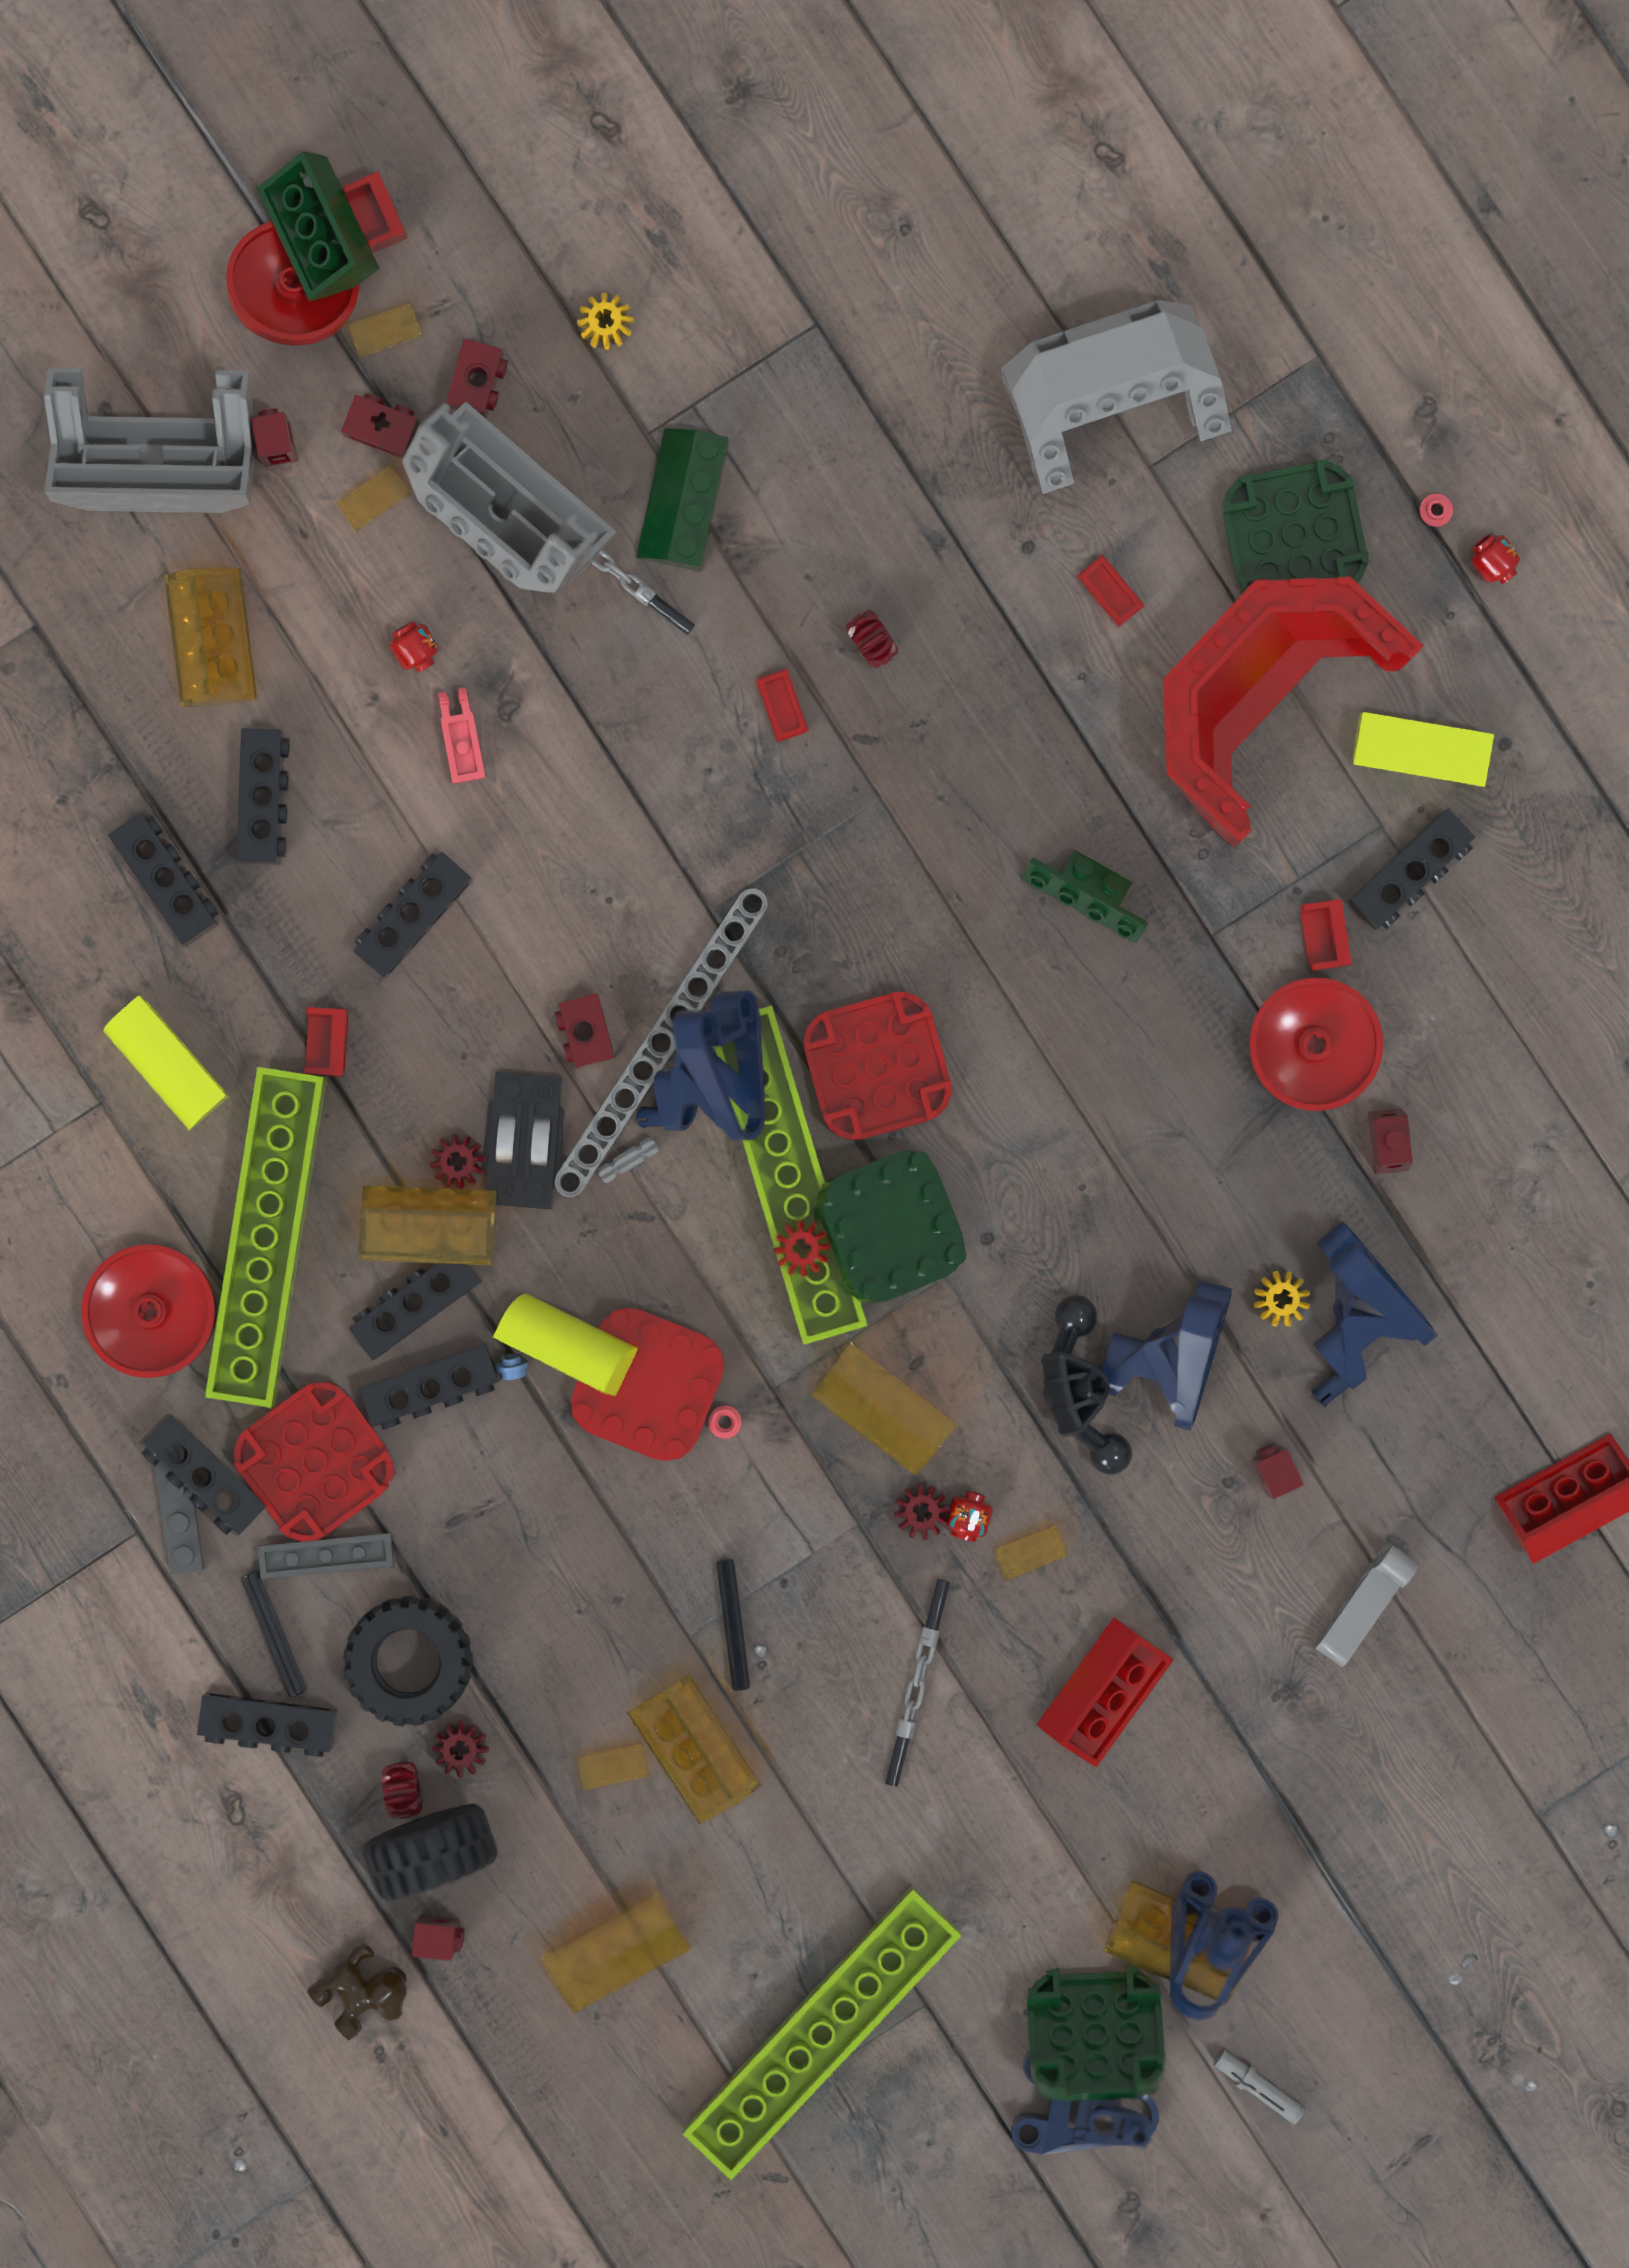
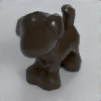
(383, 1992)

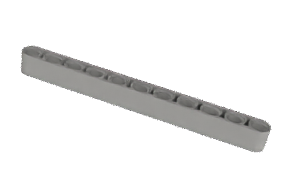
(646, 1052)

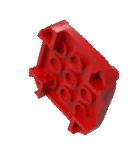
(877, 1066)
(663, 1391)
(314, 1461)

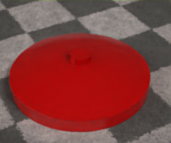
(271, 297)
(1316, 1044)
(148, 1311)

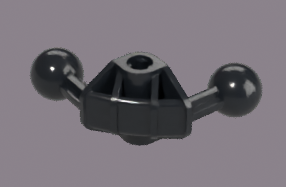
(1080, 1389)

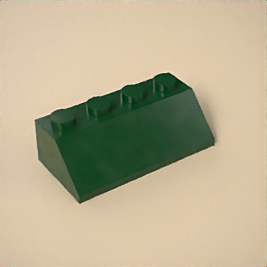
(317, 226)
(683, 498)

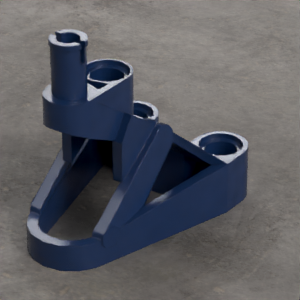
(704, 1078)
(1379, 1312)
(1179, 1371)
(1224, 1934)
(1054, 2136)

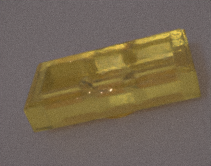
(385, 330)
(373, 498)
(1030, 1552)
(613, 1766)

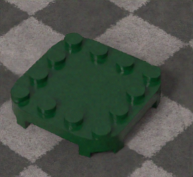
(1295, 525)
(890, 1227)
(1096, 2035)

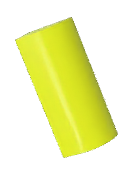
(1422, 749)
(165, 1062)
(566, 1343)

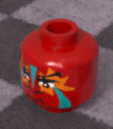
(1495, 558)
(414, 646)
(969, 1516)

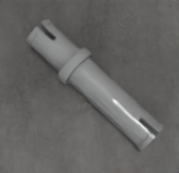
(1249, 2079)

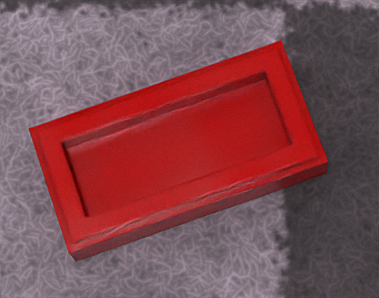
(1110, 591)
(782, 705)

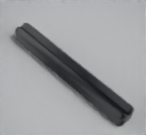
(733, 1624)
(273, 1634)

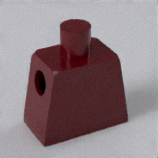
(1390, 1141)

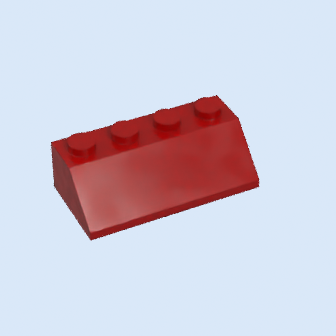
(1568, 1499)
(1104, 1692)

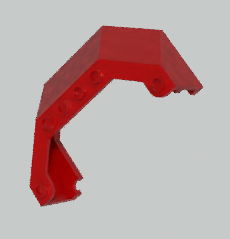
(1250, 666)

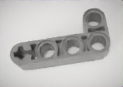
(1366, 1603)

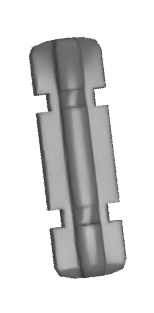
(628, 1160)

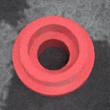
(1426, 514)
(714, 1426)

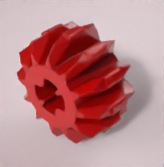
(794, 1256)

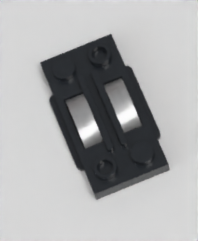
(524, 1139)

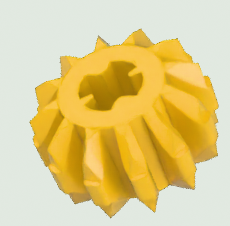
(617, 318)
(1286, 1309)

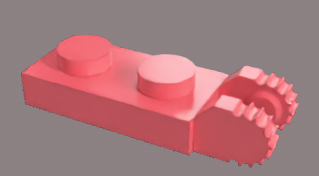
(461, 740)

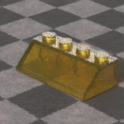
(210, 636)
(427, 1225)
(883, 1409)
(694, 1749)
(1144, 1939)
(615, 1952)

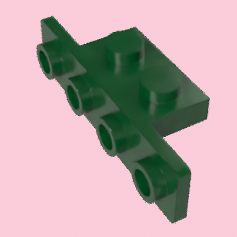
(1089, 890)

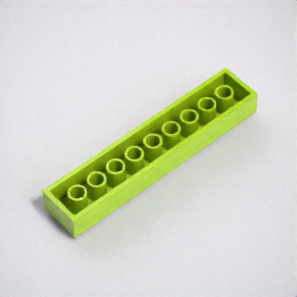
(788, 1188)
(266, 1237)
(821, 2032)

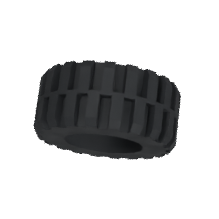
(399, 1706)
(430, 1851)

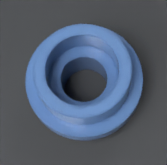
(512, 1367)

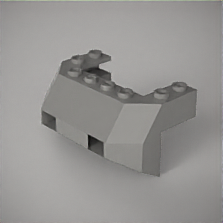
(1108, 371)
(150, 460)
(502, 501)

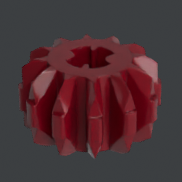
(872, 638)
(464, 1152)
(932, 1507)
(452, 1740)
(401, 1790)

